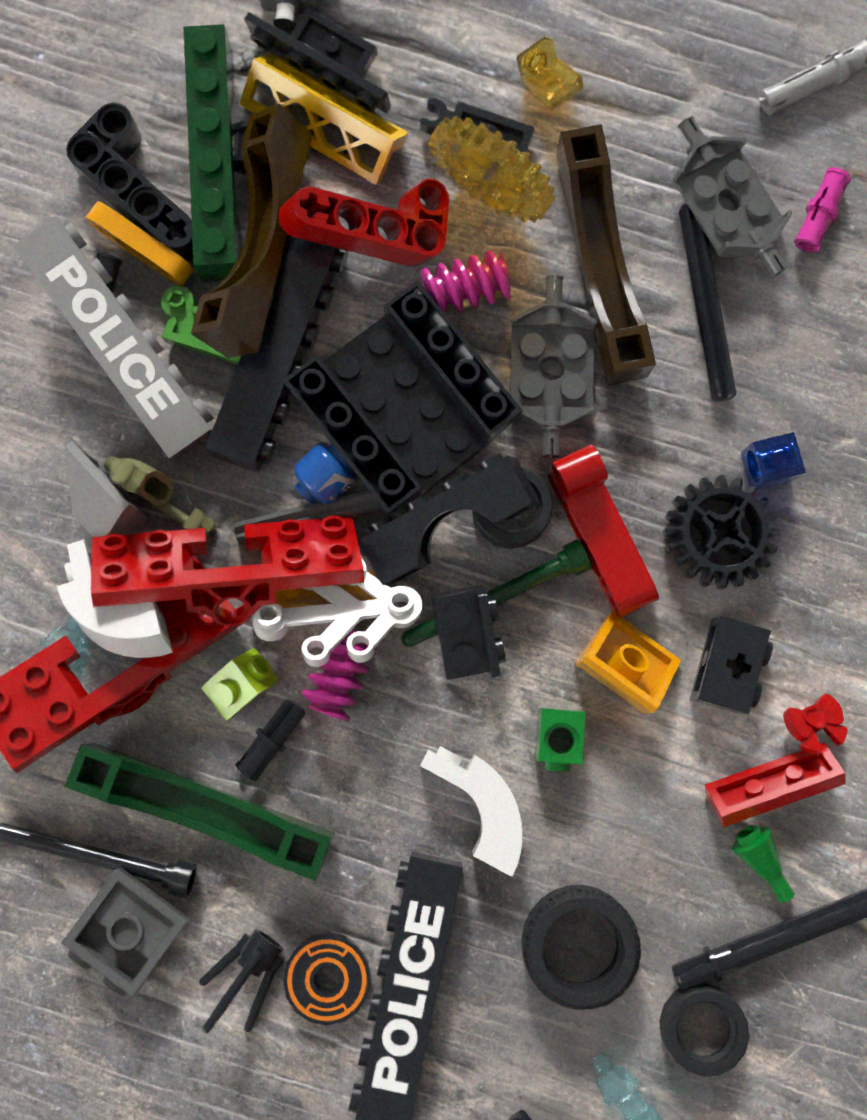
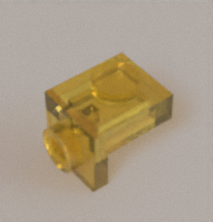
(547, 75)

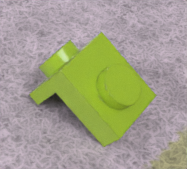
(239, 683)

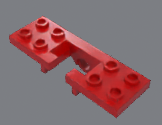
(161, 566)
(48, 705)

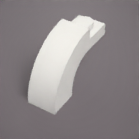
(123, 629)
(500, 819)

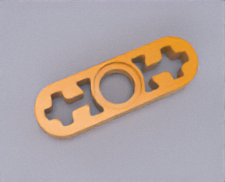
(139, 244)

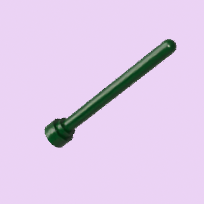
(568, 561)

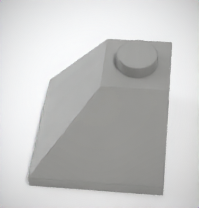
(97, 500)

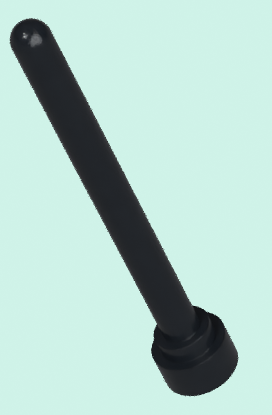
(175, 877)

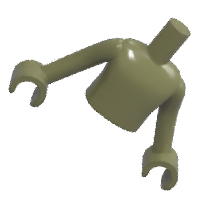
(155, 488)

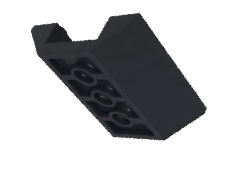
(405, 400)

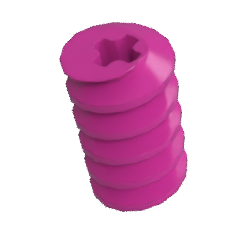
(468, 282)
(336, 681)

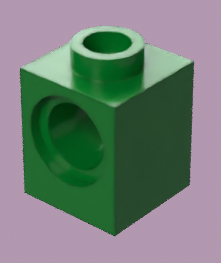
(574, 724)

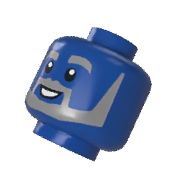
(323, 474)

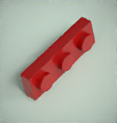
(774, 785)

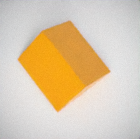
(629, 663)

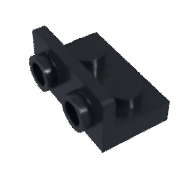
(467, 632)

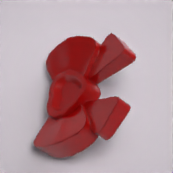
(824, 715)

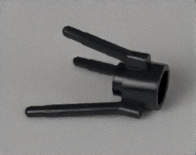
(258, 955)

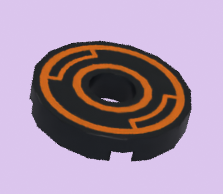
(311, 1000)

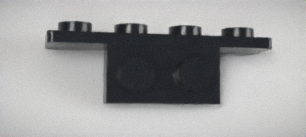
(327, 50)

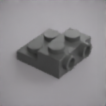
(124, 933)

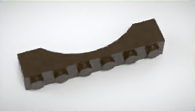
(274, 159)
(589, 197)

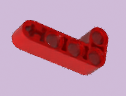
(315, 214)
(599, 527)

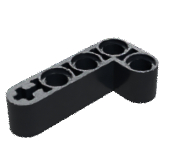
(111, 166)

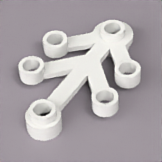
(345, 614)

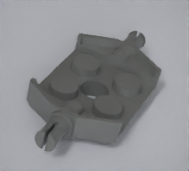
(720, 169)
(561, 335)

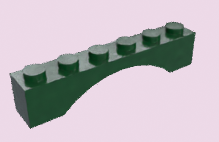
(210, 146)
(173, 797)

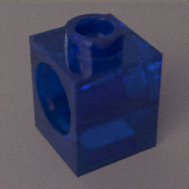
(773, 461)

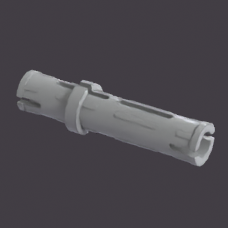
(834, 69)

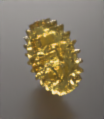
(470, 151)

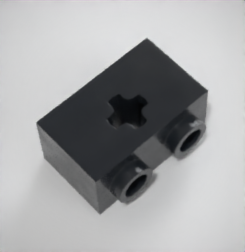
(715, 682)

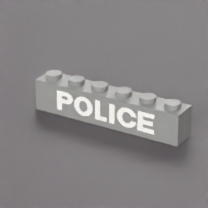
(113, 338)

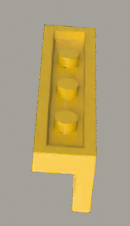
(331, 106)

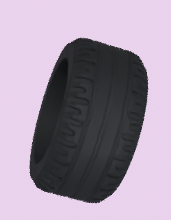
(606, 986)

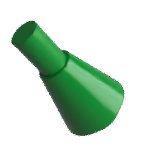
(758, 851)

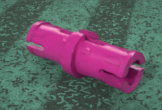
(822, 210)

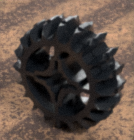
(742, 504)

